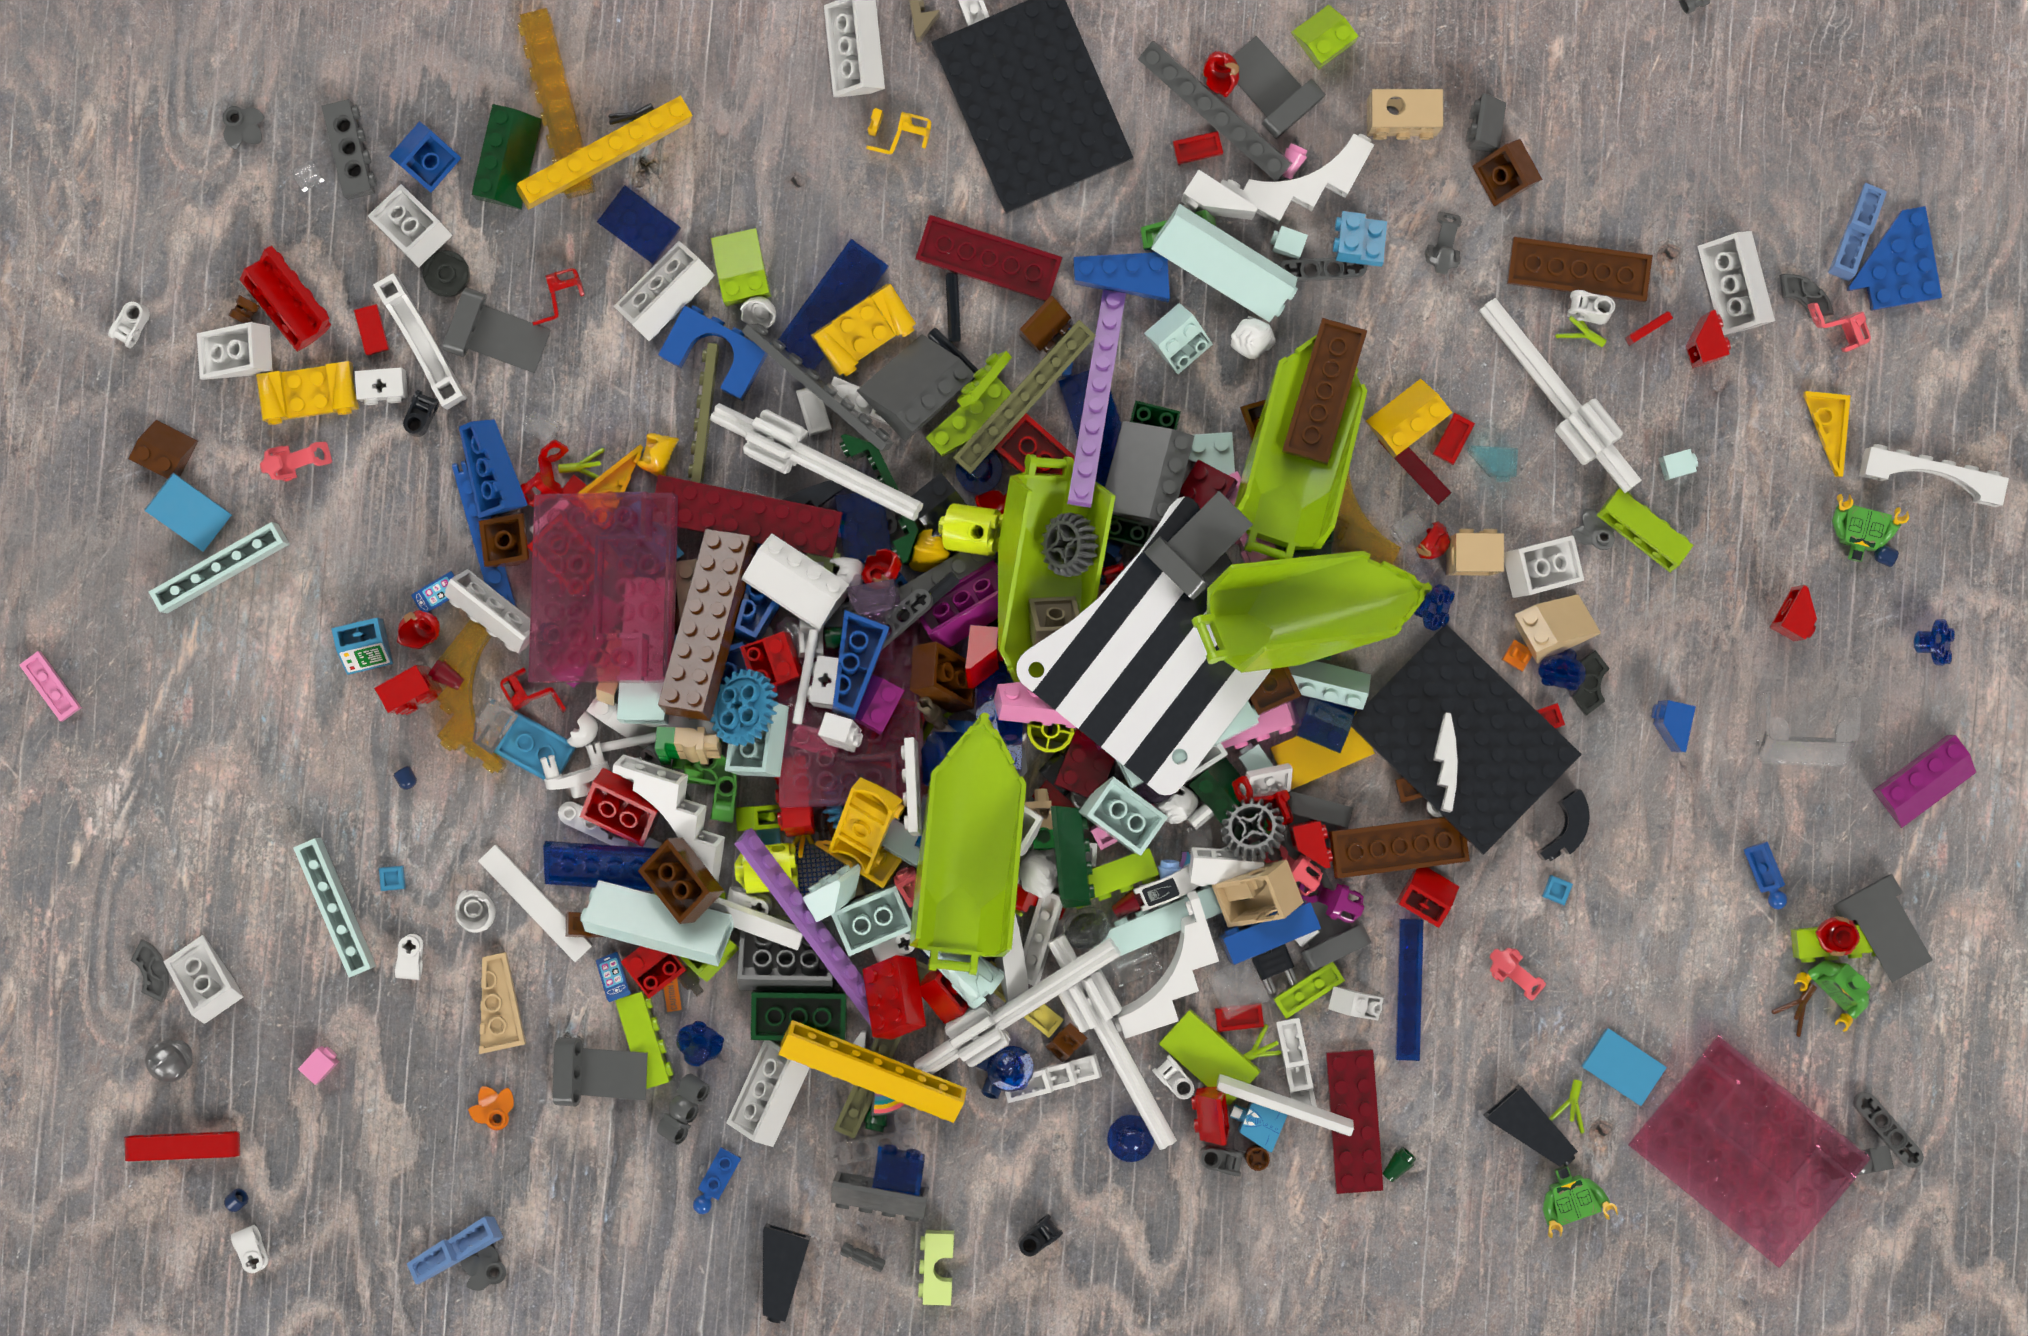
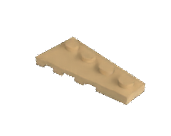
(499, 1008)

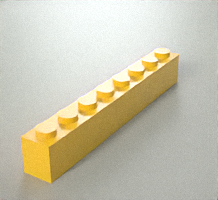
(604, 152)
(872, 1071)

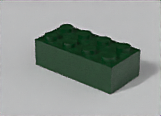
(776, 1009)

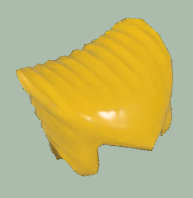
(657, 453)
(928, 552)

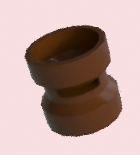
(241, 315)
(1259, 1160)

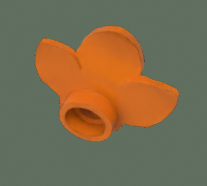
(490, 1104)

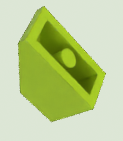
(757, 817)

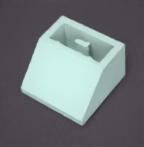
(1178, 338)
(832, 892)

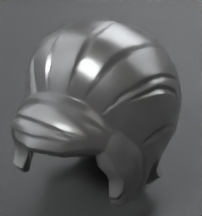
(169, 1060)

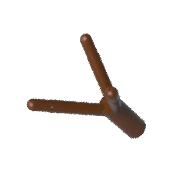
(1802, 1001)

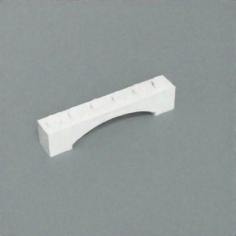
(421, 341)
(1984, 487)

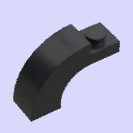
(1575, 826)

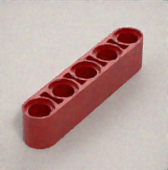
(182, 1146)

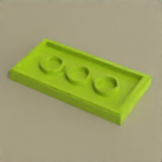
(1207, 1052)

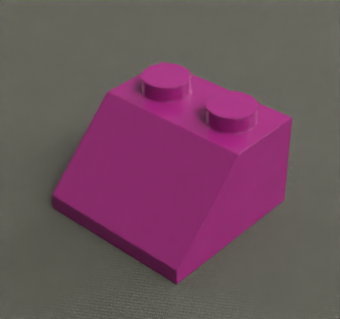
(878, 704)

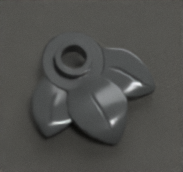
(245, 128)
(1592, 529)
(480, 1266)

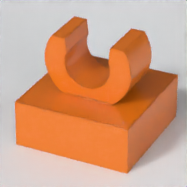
(1517, 655)

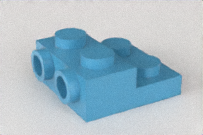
(1360, 239)

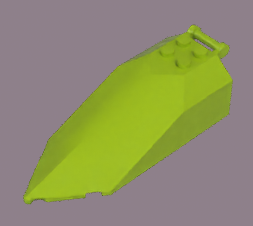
(1286, 495)
(1022, 574)
(1304, 609)
(969, 852)

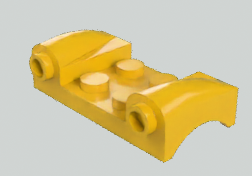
(863, 329)
(307, 392)
(865, 823)

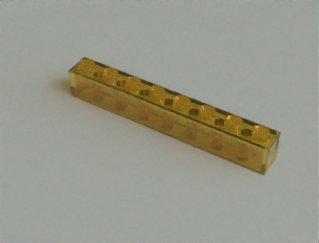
(553, 91)

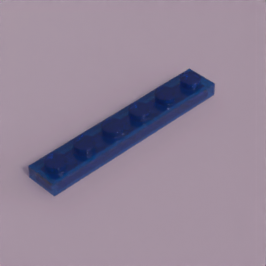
(1409, 989)

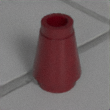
(446, 675)
(1128, 904)

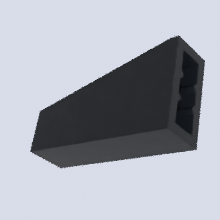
(1529, 1124)
(782, 1264)

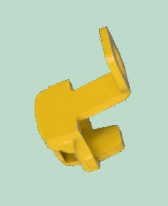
(906, 125)

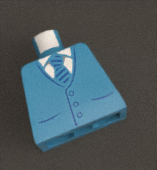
(1259, 1124)

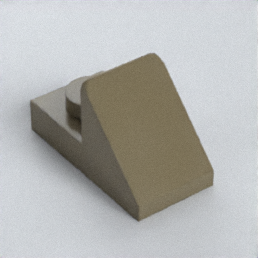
(922, 21)

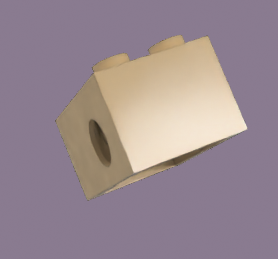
(1418, 113)
(1475, 553)
(1257, 894)

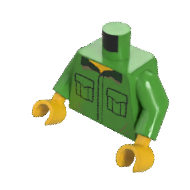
(1863, 527)
(1842, 985)
(1573, 1200)

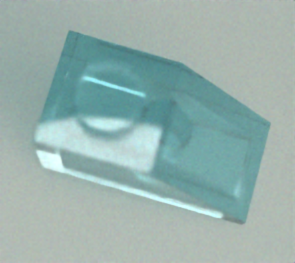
(1496, 461)

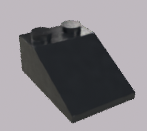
(936, 499)

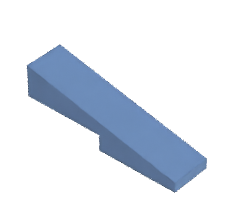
(1857, 232)
(454, 1250)

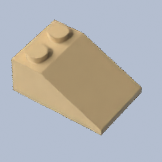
(1555, 626)

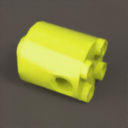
(971, 529)
(1059, 739)
(783, 854)

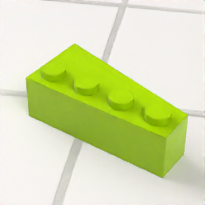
(966, 420)

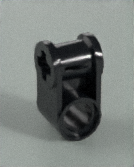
(420, 412)
(1040, 1236)

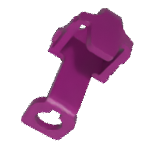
(1337, 901)

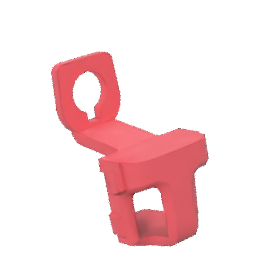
(1850, 324)
(285, 463)
(1299, 871)
(1507, 965)

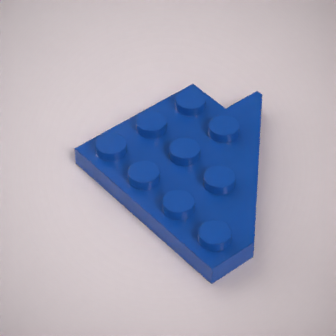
(1901, 265)

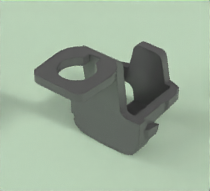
(1443, 254)

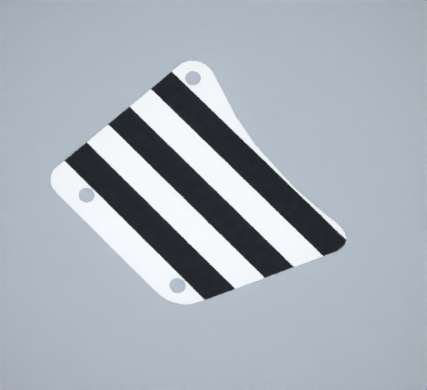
(1139, 672)

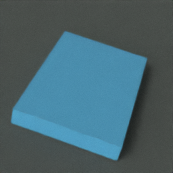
(188, 512)
(529, 742)
(1623, 1066)

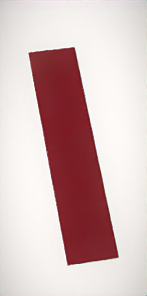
(1422, 475)

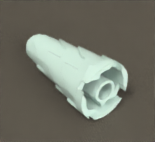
(972, 987)

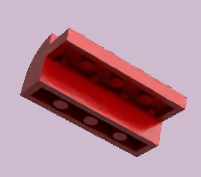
(285, 299)

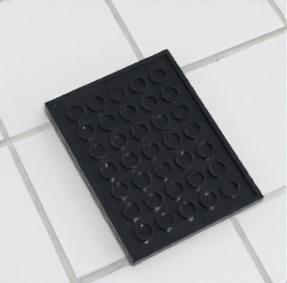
(1032, 101)
(1502, 743)

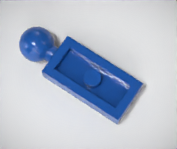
(1766, 873)
(716, 1179)

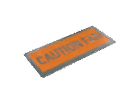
(673, 997)

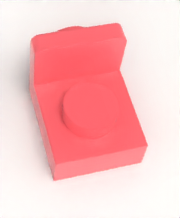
(905, 883)

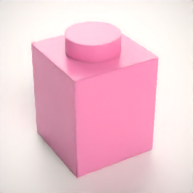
(319, 1064)

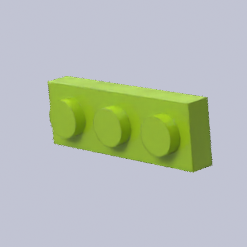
(983, 378)
(1308, 989)

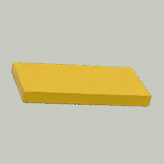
(1314, 761)

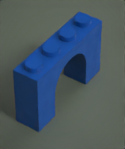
(694, 326)

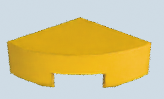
(876, 117)

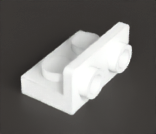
(1269, 780)

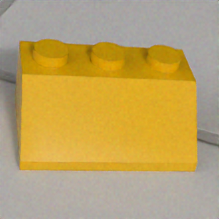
(1408, 417)

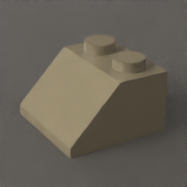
(1050, 615)

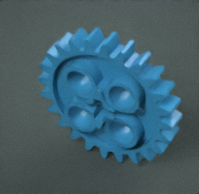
(744, 707)

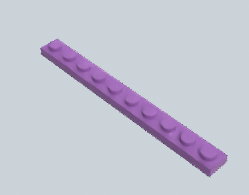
(1096, 399)
(797, 910)

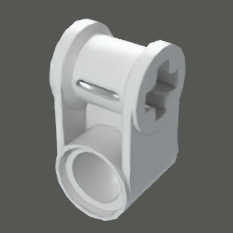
(1587, 307)
(128, 325)
(739, 896)
(891, 948)
(409, 962)
(1173, 1077)
(248, 1247)

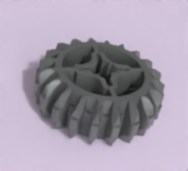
(1069, 544)
(1244, 845)

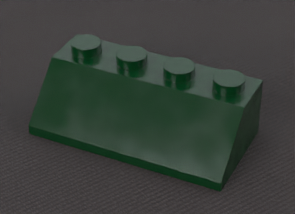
(506, 156)
(1216, 791)
(1071, 857)

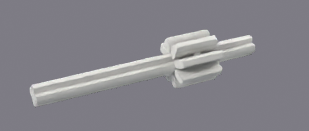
(1587, 427)
(781, 444)
(1092, 1006)
(982, 1029)

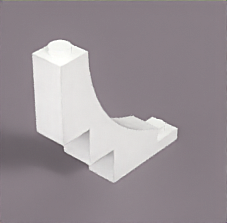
(1337, 176)
(667, 793)
(1193, 952)

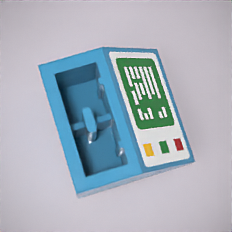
(362, 645)

